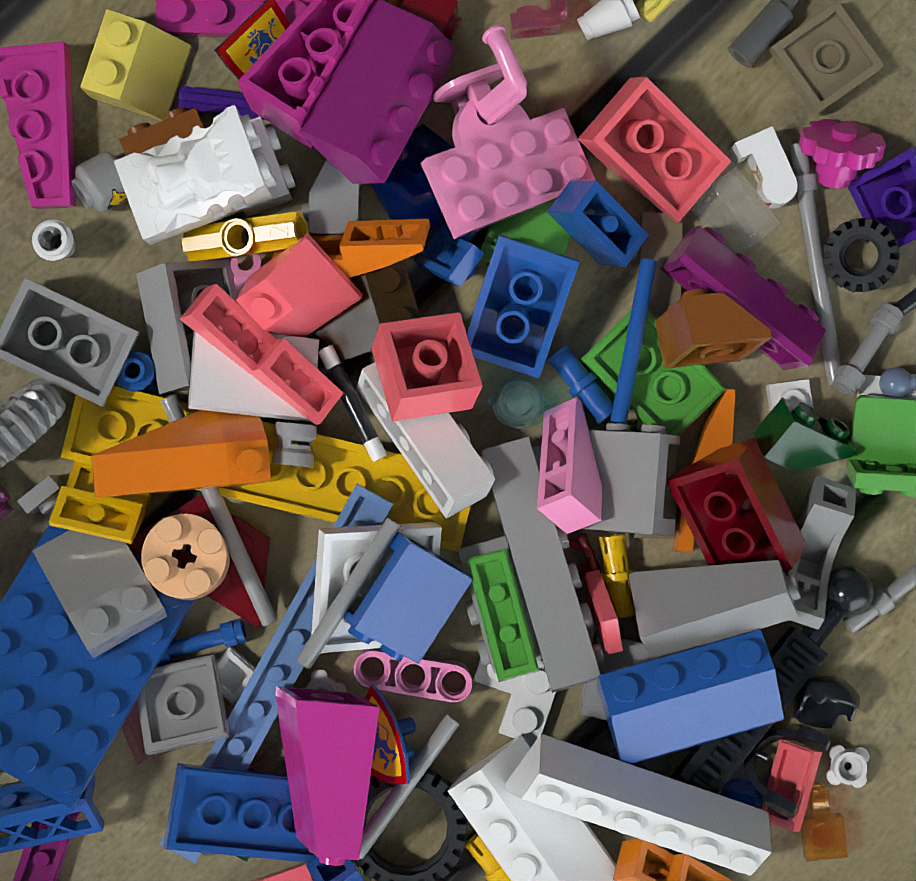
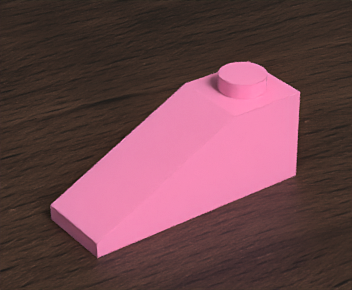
(568, 469)

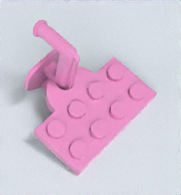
(499, 154)

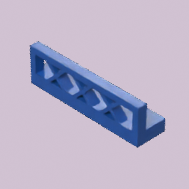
(24, 804)

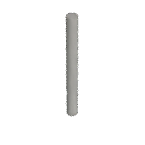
(348, 593)
(402, 791)

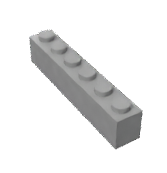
(542, 568)

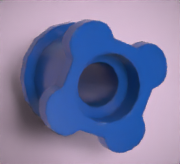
(146, 378)

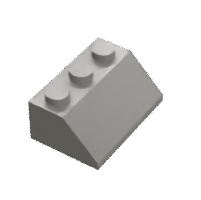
(165, 297)

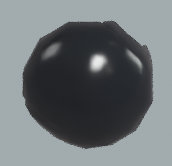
(824, 701)

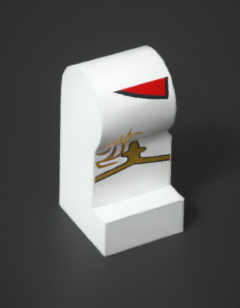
(769, 167)

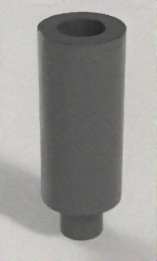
(762, 31)

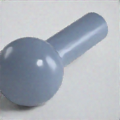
(897, 382)

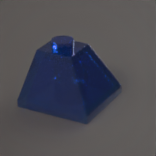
(407, 189)

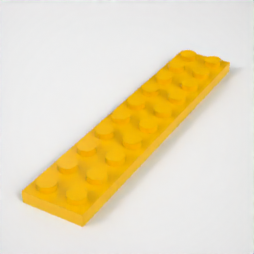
(302, 490)

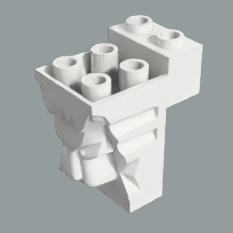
(205, 176)

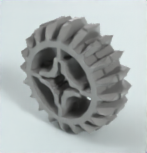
(27, 417)

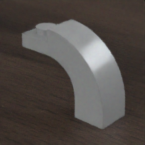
(822, 524)

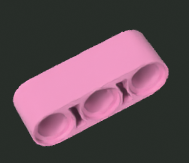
(429, 688)

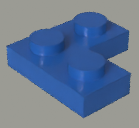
(450, 257)

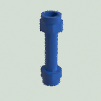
(229, 633)

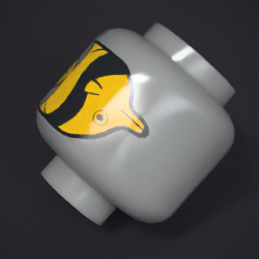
(99, 183)

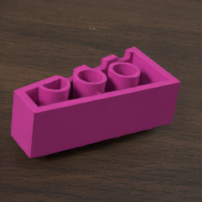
(300, 62)

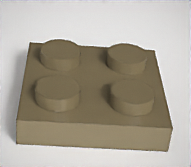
(826, 57)

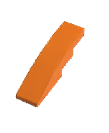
(373, 244)
(714, 434)

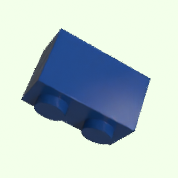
(598, 223)

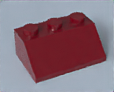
(737, 508)

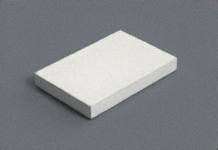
(226, 387)

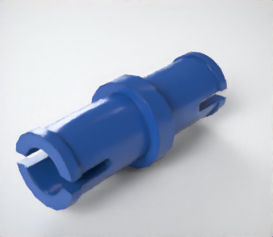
(582, 384)

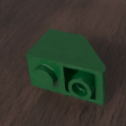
(801, 437)

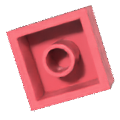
(426, 366)

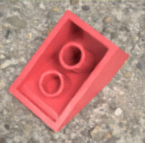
(654, 148)

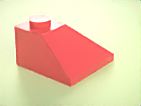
(297, 290)

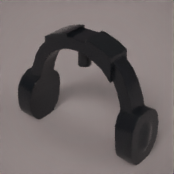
(805, 736)

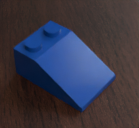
(520, 305)

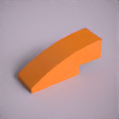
(648, 862)

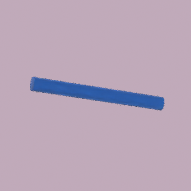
(633, 341)

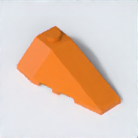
(186, 454)

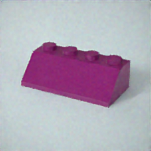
(378, 93)
(707, 264)

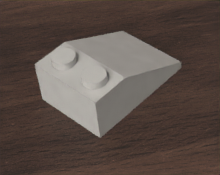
(65, 342)
(99, 588)

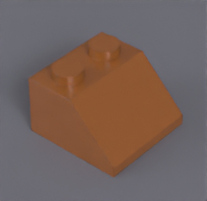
(707, 330)

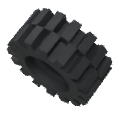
(836, 247)

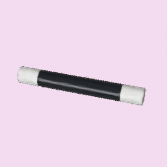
(352, 404)

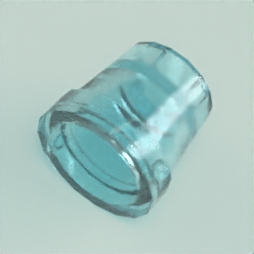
(518, 402)

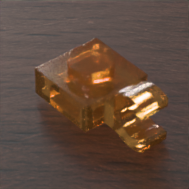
(824, 831)

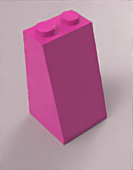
(328, 767)

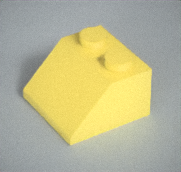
(135, 66)

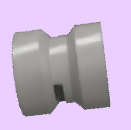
(290, 453)

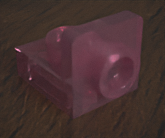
(534, 22)

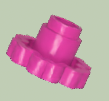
(840, 150)

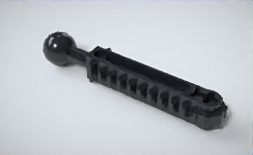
(794, 661)

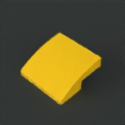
(103, 517)

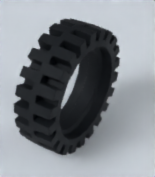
(448, 854)

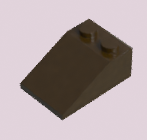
(384, 300)

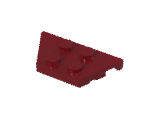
(232, 591)

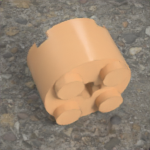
(174, 536)

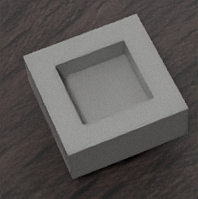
(42, 496)

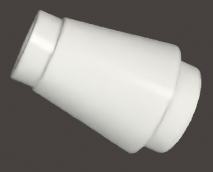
(608, 17)
(47, 235)

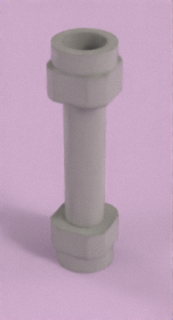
(884, 322)

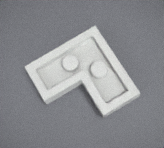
(527, 704)

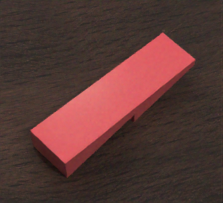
(259, 353)

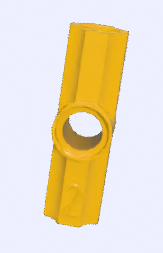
(224, 238)

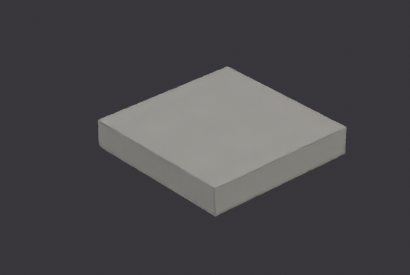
(182, 706)

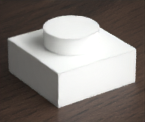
(793, 391)

